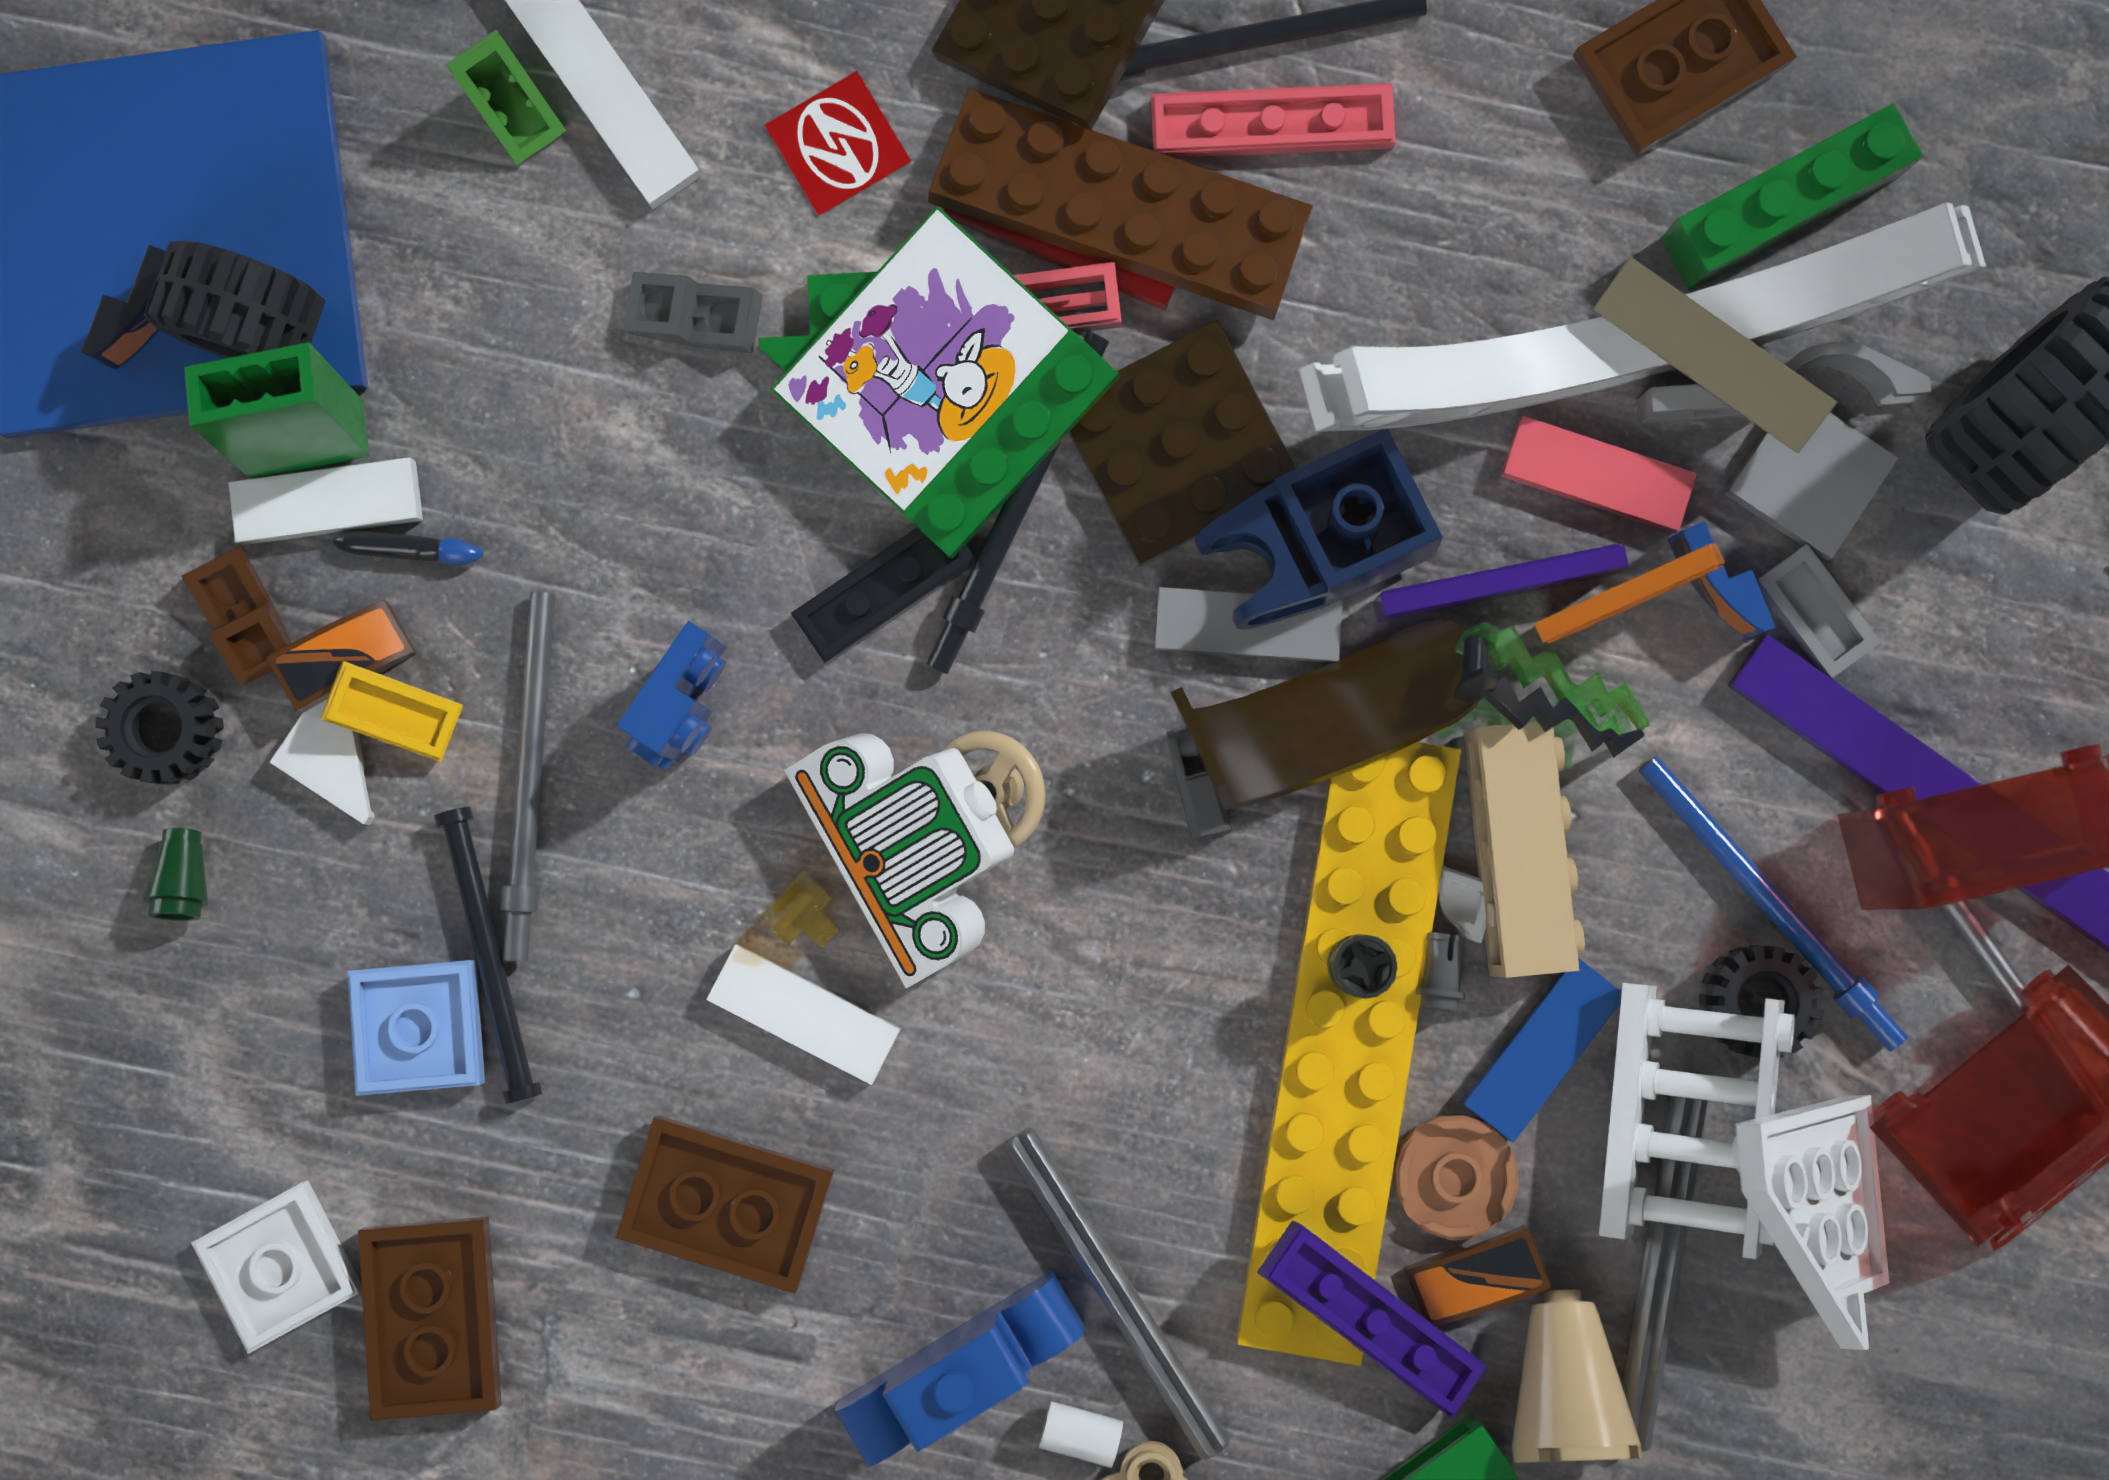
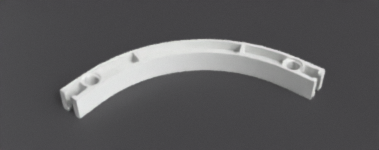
(1477, 378)

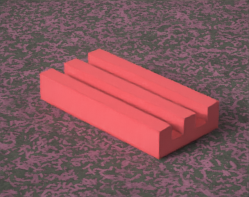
(1077, 276)

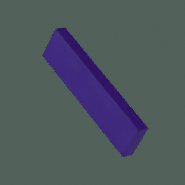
(1500, 582)
(1371, 1319)

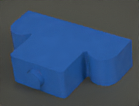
(961, 1372)

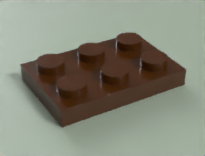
(1680, 63)
(725, 1204)
(429, 1318)

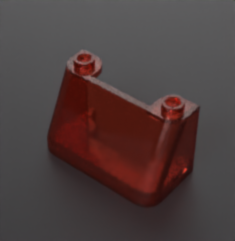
(2014, 1119)

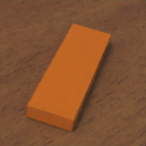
(1630, 594)

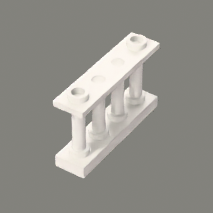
(1640, 1079)

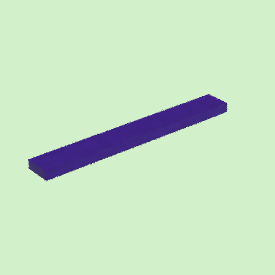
(1891, 760)

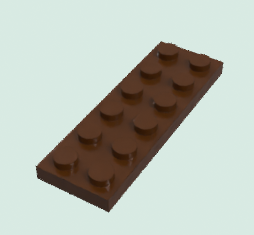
(1120, 204)

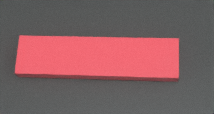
(1273, 121)

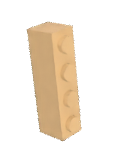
(1523, 850)

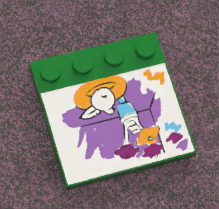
(945, 382)

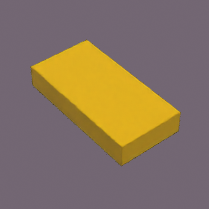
(391, 711)

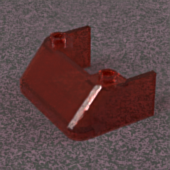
(1981, 836)

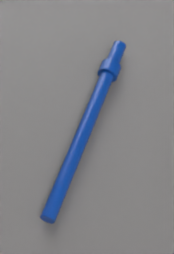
(1852, 993)

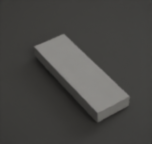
(1204, 625)

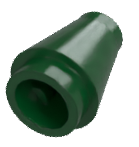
(177, 877)

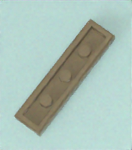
(1714, 355)

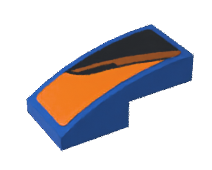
(1732, 599)

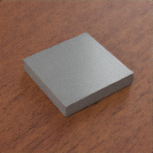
(1817, 492)

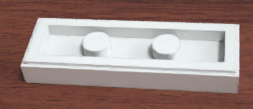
(325, 501)
(803, 1014)

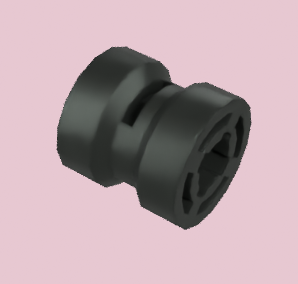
(1372, 965)

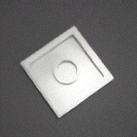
(277, 1266)

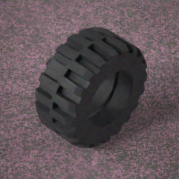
(2032, 408)

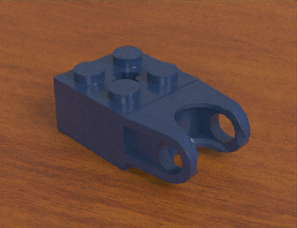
(1310, 546)

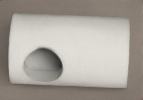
(1081, 1434)

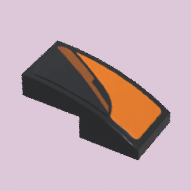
(120, 326)

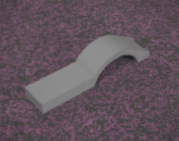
(1884, 377)

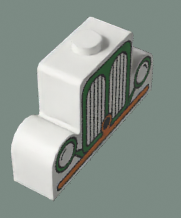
(905, 844)

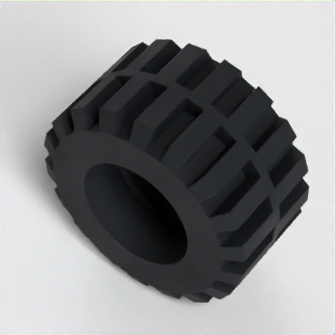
(230, 302)

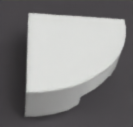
(1463, 903)

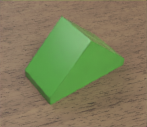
(506, 97)

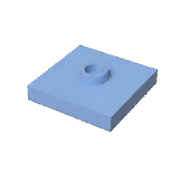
(416, 1027)

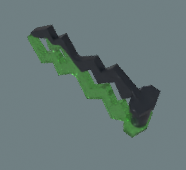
(1507, 647)

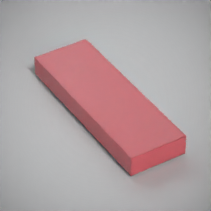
(1598, 474)

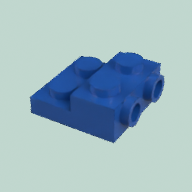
(664, 715)

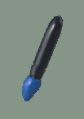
(448, 550)

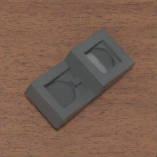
(692, 312)

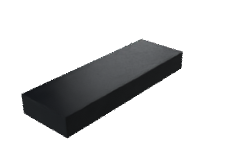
(878, 593)

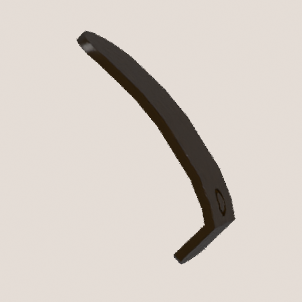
(1330, 716)

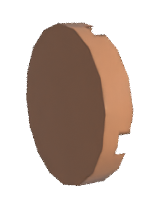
(1455, 1176)

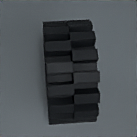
(123, 724)
(1775, 964)

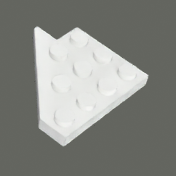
(1820, 1201)

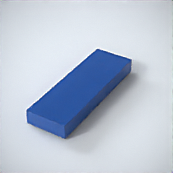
(1542, 1050)

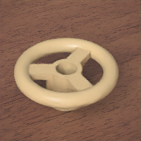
(1008, 780)

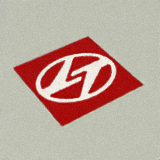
(837, 143)

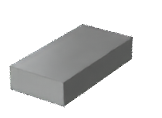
(1816, 612)

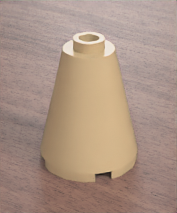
(1570, 1388)

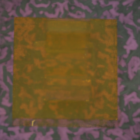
(801, 910)

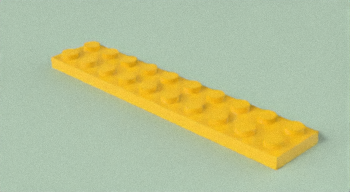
(1347, 1053)

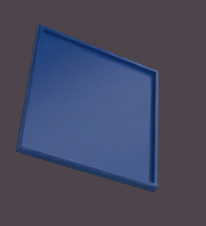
(156, 151)

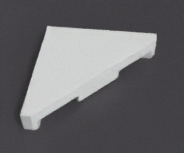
(327, 762)

